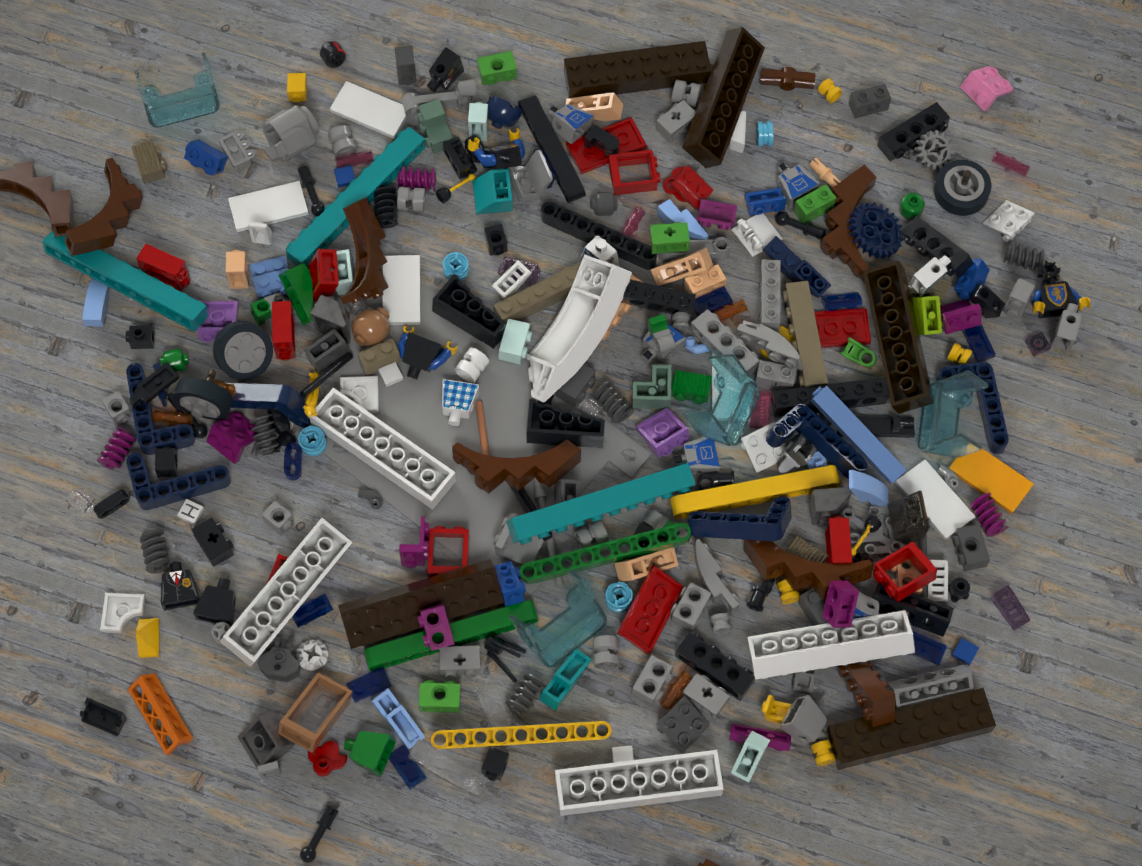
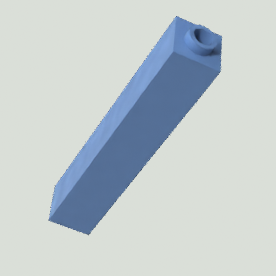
(857, 434)

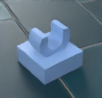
(816, 461)

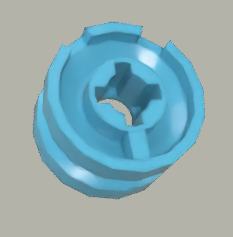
(764, 133)
(461, 270)
(315, 447)
(624, 602)

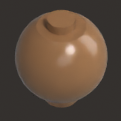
(371, 327)

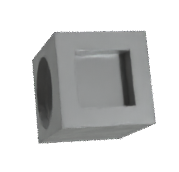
(114, 401)
(276, 510)

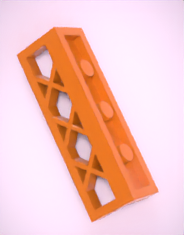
(161, 709)

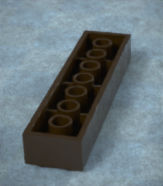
(637, 69)
(723, 97)
(898, 337)
(397, 608)
(913, 729)

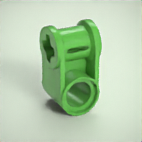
(855, 352)

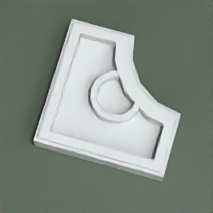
(362, 390)
(119, 609)

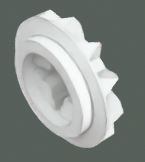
(316, 661)

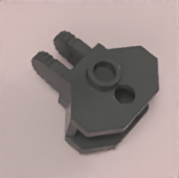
(794, 454)
(281, 660)

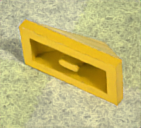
(148, 637)

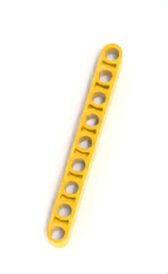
(755, 491)
(530, 730)

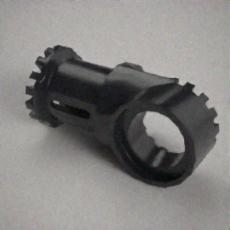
(717, 479)
(759, 594)

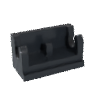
(458, 158)
(103, 717)

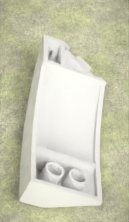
(578, 326)

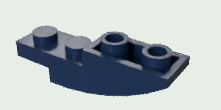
(795, 268)

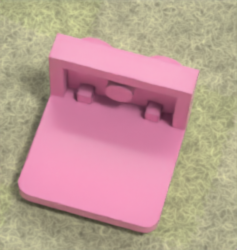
(985, 86)

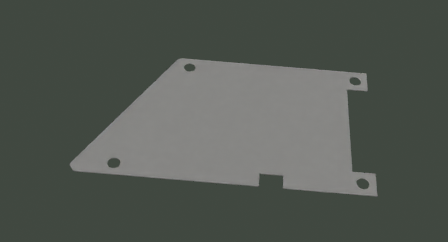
(417, 414)

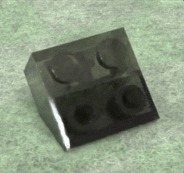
(909, 518)

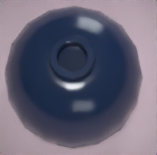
(502, 113)

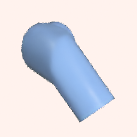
(694, 347)

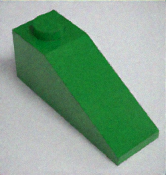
(299, 289)

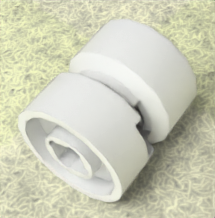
(470, 367)

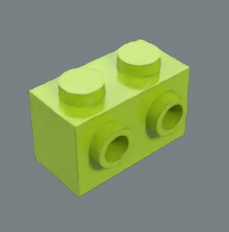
(928, 315)

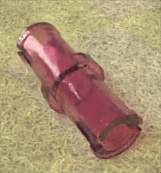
(354, 159)
(1011, 163)
(632, 223)

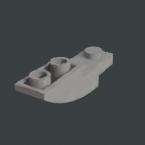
(776, 345)
(709, 573)

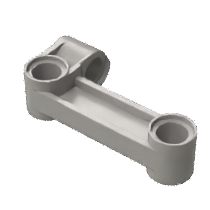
(461, 97)
(711, 244)

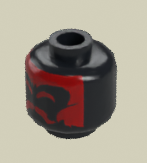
(332, 54)

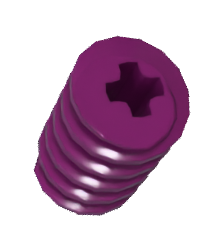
(417, 178)
(116, 448)
(987, 515)

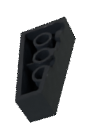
(468, 313)
(554, 426)

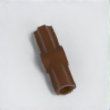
(787, 78)

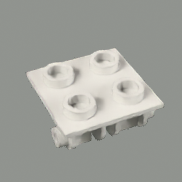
(1009, 219)
(755, 233)
(759, 451)

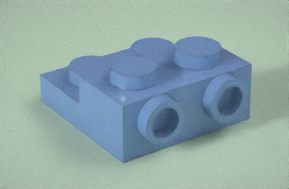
(266, 276)

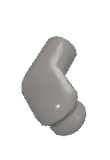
(950, 477)

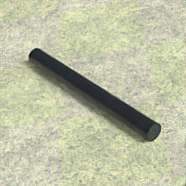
(325, 375)

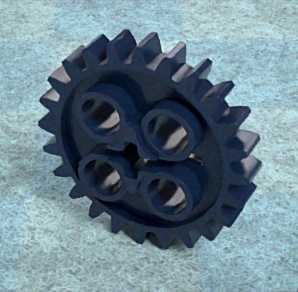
(875, 230)

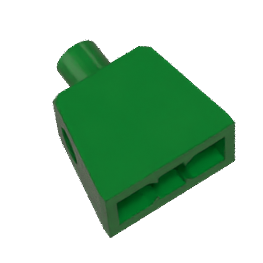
(370, 750)

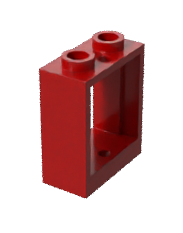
(633, 158)
(164, 267)
(323, 279)
(283, 330)
(441, 531)
(838, 540)
(919, 561)

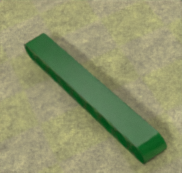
(613, 546)
(462, 631)

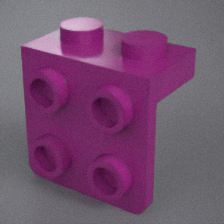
(717, 213)
(960, 316)
(231, 436)
(415, 555)

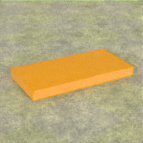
(991, 475)

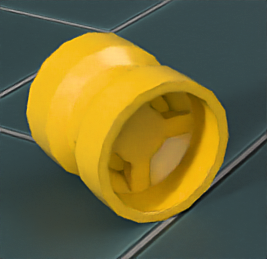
(829, 90)
(955, 352)
(788, 594)
(823, 753)

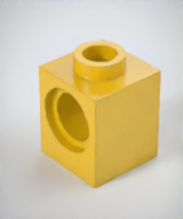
(297, 87)

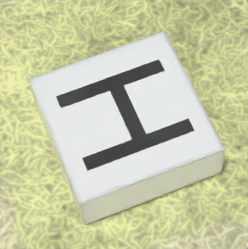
(190, 512)

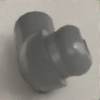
(373, 497)

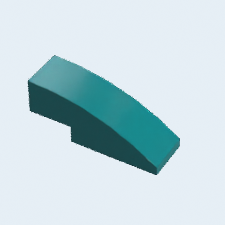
(565, 679)

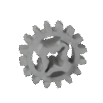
(939, 157)

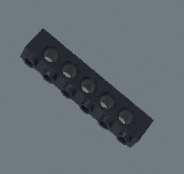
(852, 394)

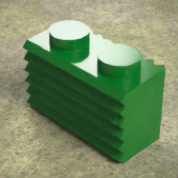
(691, 387)

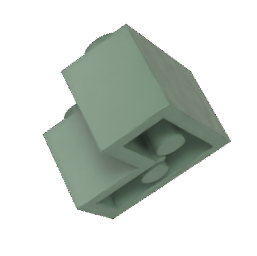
(433, 124)
(654, 393)

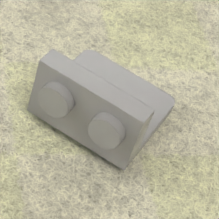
(531, 179)
(516, 552)

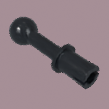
(307, 182)
(783, 219)
(200, 430)
(308, 852)

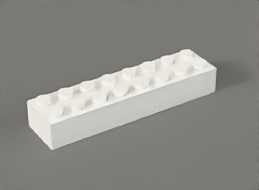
(383, 448)
(285, 592)
(828, 646)
(638, 782)

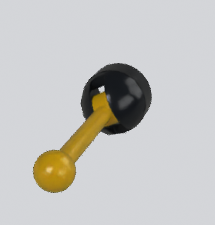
(444, 194)
(871, 525)

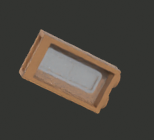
(315, 712)

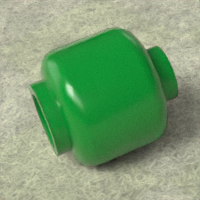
(912, 206)
(175, 359)

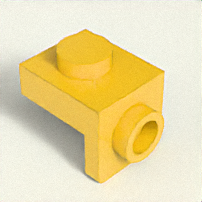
(775, 710)

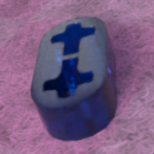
(297, 462)

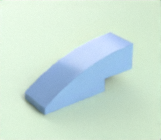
(670, 214)
(96, 304)
(868, 489)
(397, 718)

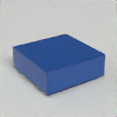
(344, 176)
(965, 651)

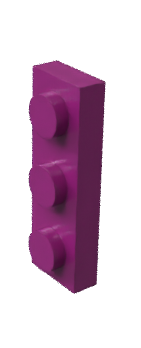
(778, 740)

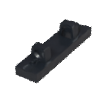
(881, 426)

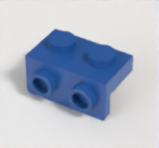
(765, 201)

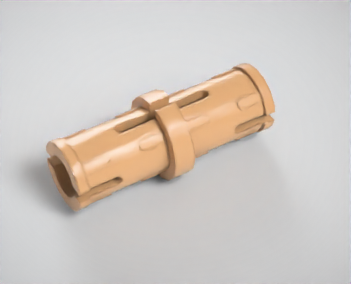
(824, 172)

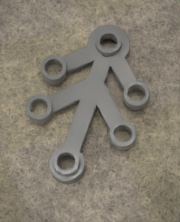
(873, 537)

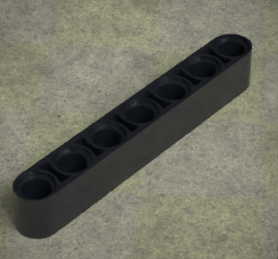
(551, 146)
(593, 228)

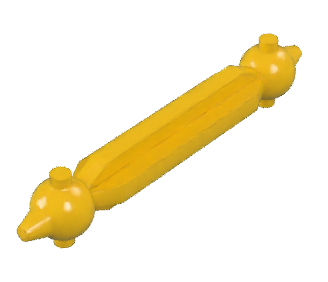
(312, 398)

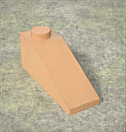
(603, 106)
(682, 267)
(639, 566)

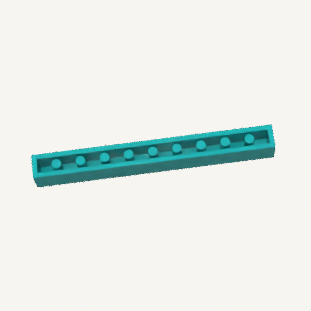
(379, 174)
(131, 283)
(599, 503)

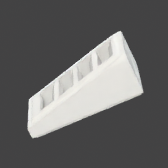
(738, 138)
(260, 233)
(515, 284)
(939, 564)

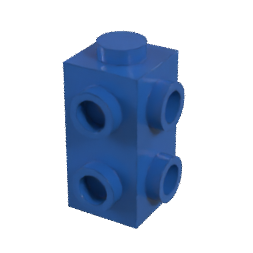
(205, 157)
(971, 278)
(509, 583)

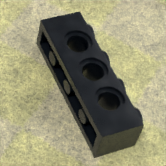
(889, 143)
(919, 229)
(658, 298)
(920, 610)
(737, 687)

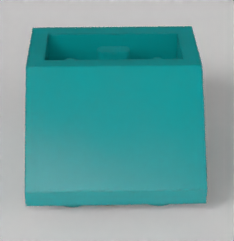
(493, 192)

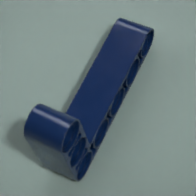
(272, 397)
(985, 399)
(145, 417)
(816, 431)
(173, 485)
(743, 526)

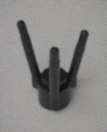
(496, 646)

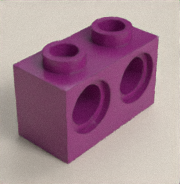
(840, 604)
(440, 625)

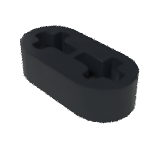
(111, 504)

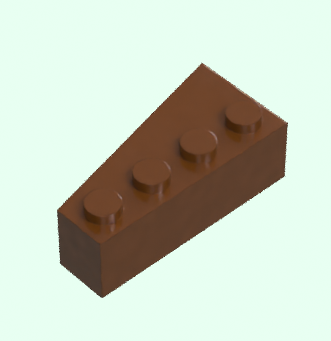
(869, 692)

